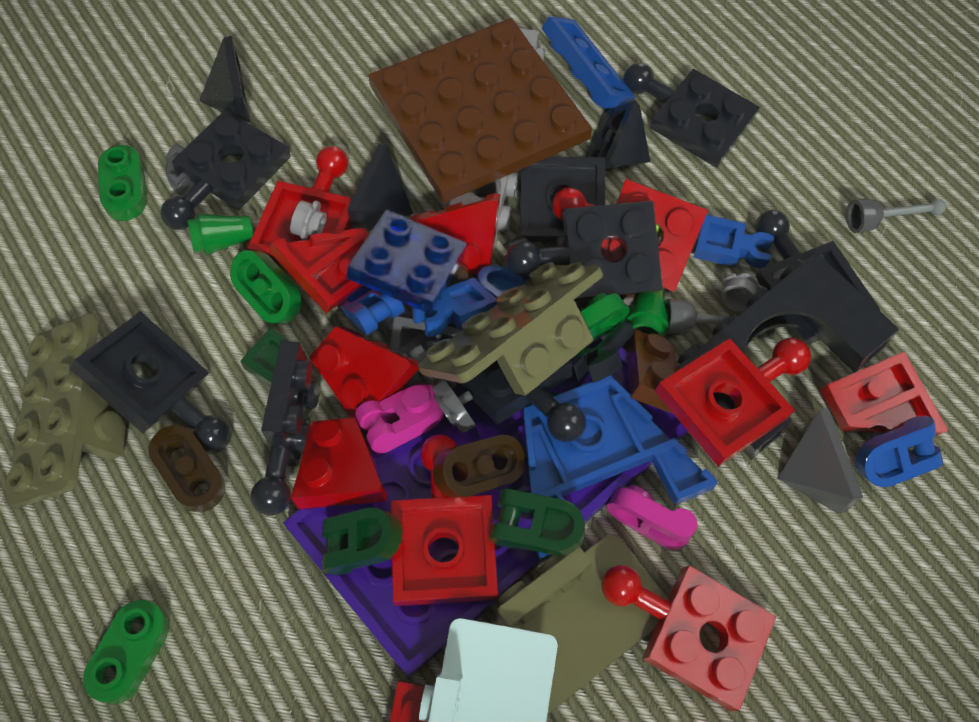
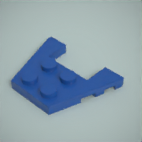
(615, 440)

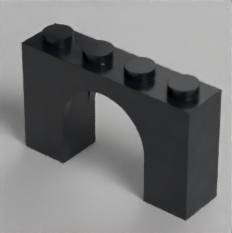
(808, 299)

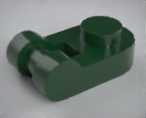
(555, 527)
(371, 537)

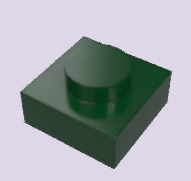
(262, 357)

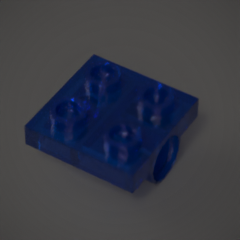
(407, 261)

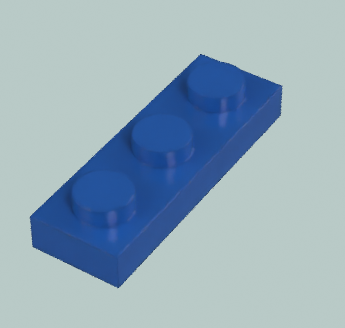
(587, 63)

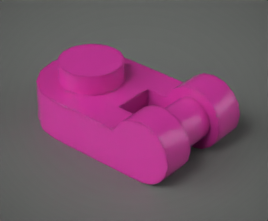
(416, 414)
(638, 511)

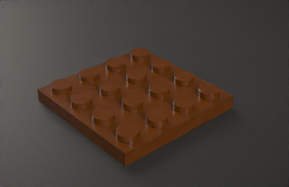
(478, 109)

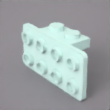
(492, 675)

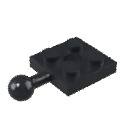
(695, 95)
(550, 176)
(228, 181)
(778, 225)
(585, 231)
(497, 399)
(142, 400)
(285, 425)

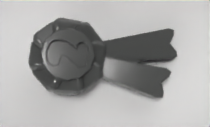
(446, 398)

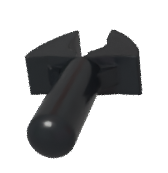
(605, 358)

